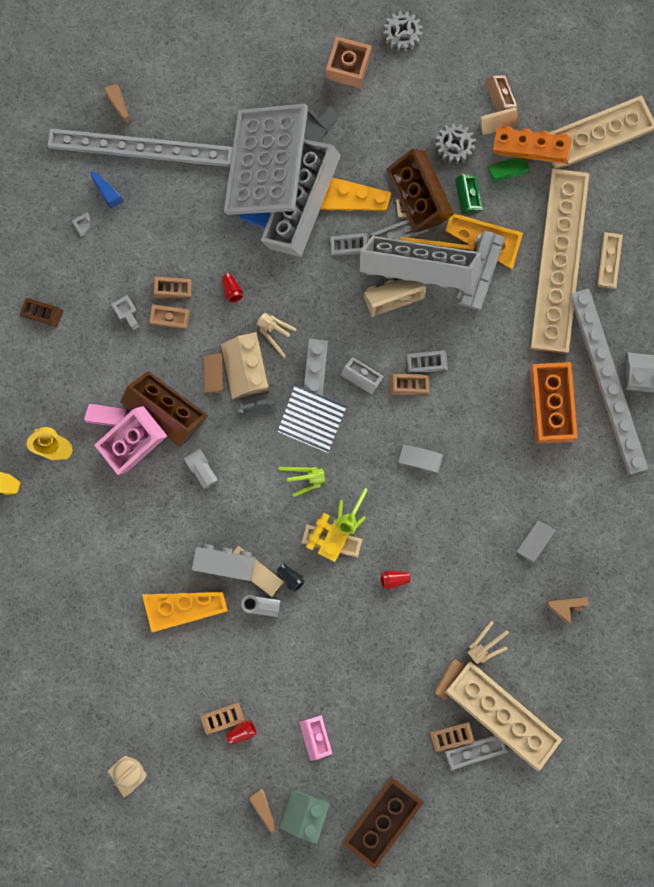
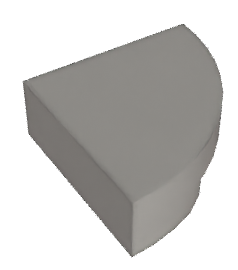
(82, 224)

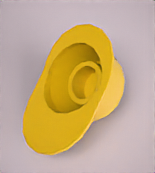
(49, 444)

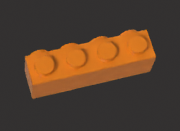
(532, 145)

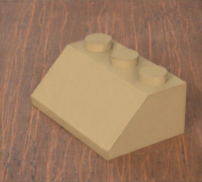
(393, 295)
(244, 366)

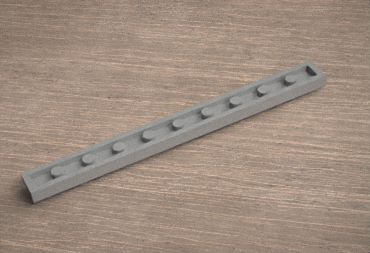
(140, 147)
(608, 381)

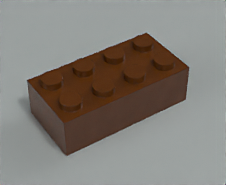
(382, 822)

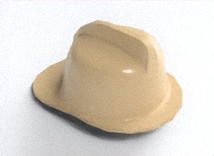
(127, 775)

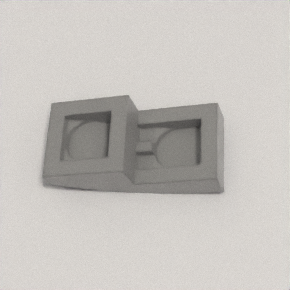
(420, 458)

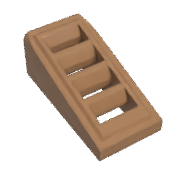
(115, 96)
(165, 294)
(393, 390)
(206, 724)
(468, 731)
(262, 807)

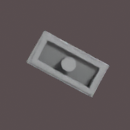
(362, 375)
(536, 541)

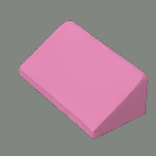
(104, 415)
(315, 738)

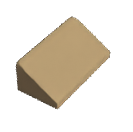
(490, 122)

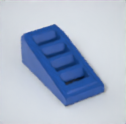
(110, 195)

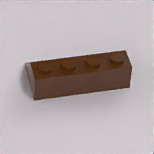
(419, 190)
(169, 409)

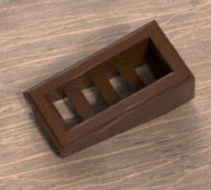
(52, 317)

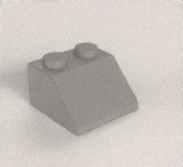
(639, 372)

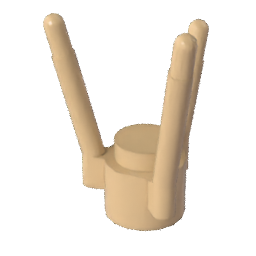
(268, 323)
(478, 653)

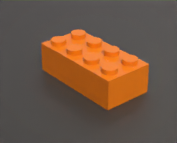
(553, 403)

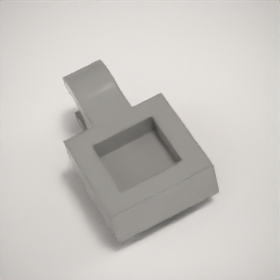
(126, 310)

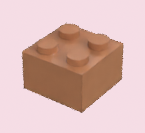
(348, 62)

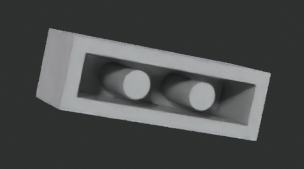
(316, 366)
(224, 562)

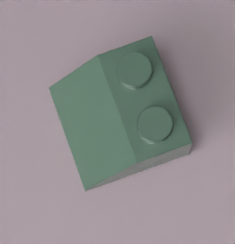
(304, 816)

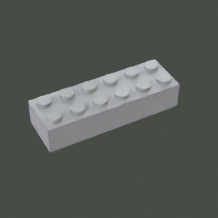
(290, 230)
(420, 262)

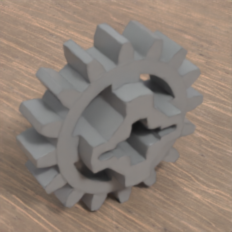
(404, 38)
(455, 135)

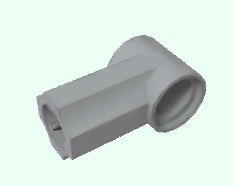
(199, 465)
(263, 606)

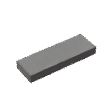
(398, 230)
(475, 752)

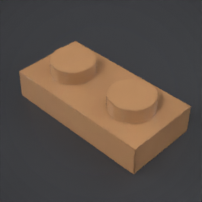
(169, 317)

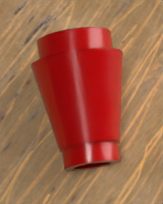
(231, 288)
(393, 579)
(241, 732)

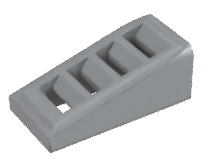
(350, 251)
(443, 367)

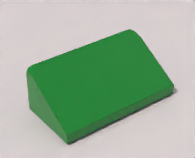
(508, 169)
(468, 193)

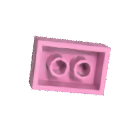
(130, 440)

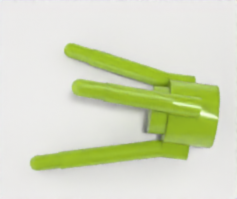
(314, 475)
(347, 523)

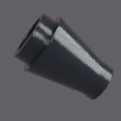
(291, 578)

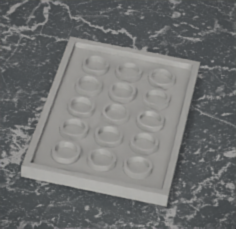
(266, 160)

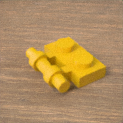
(333, 542)

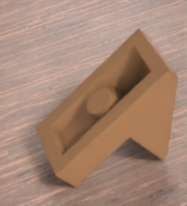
(561, 607)

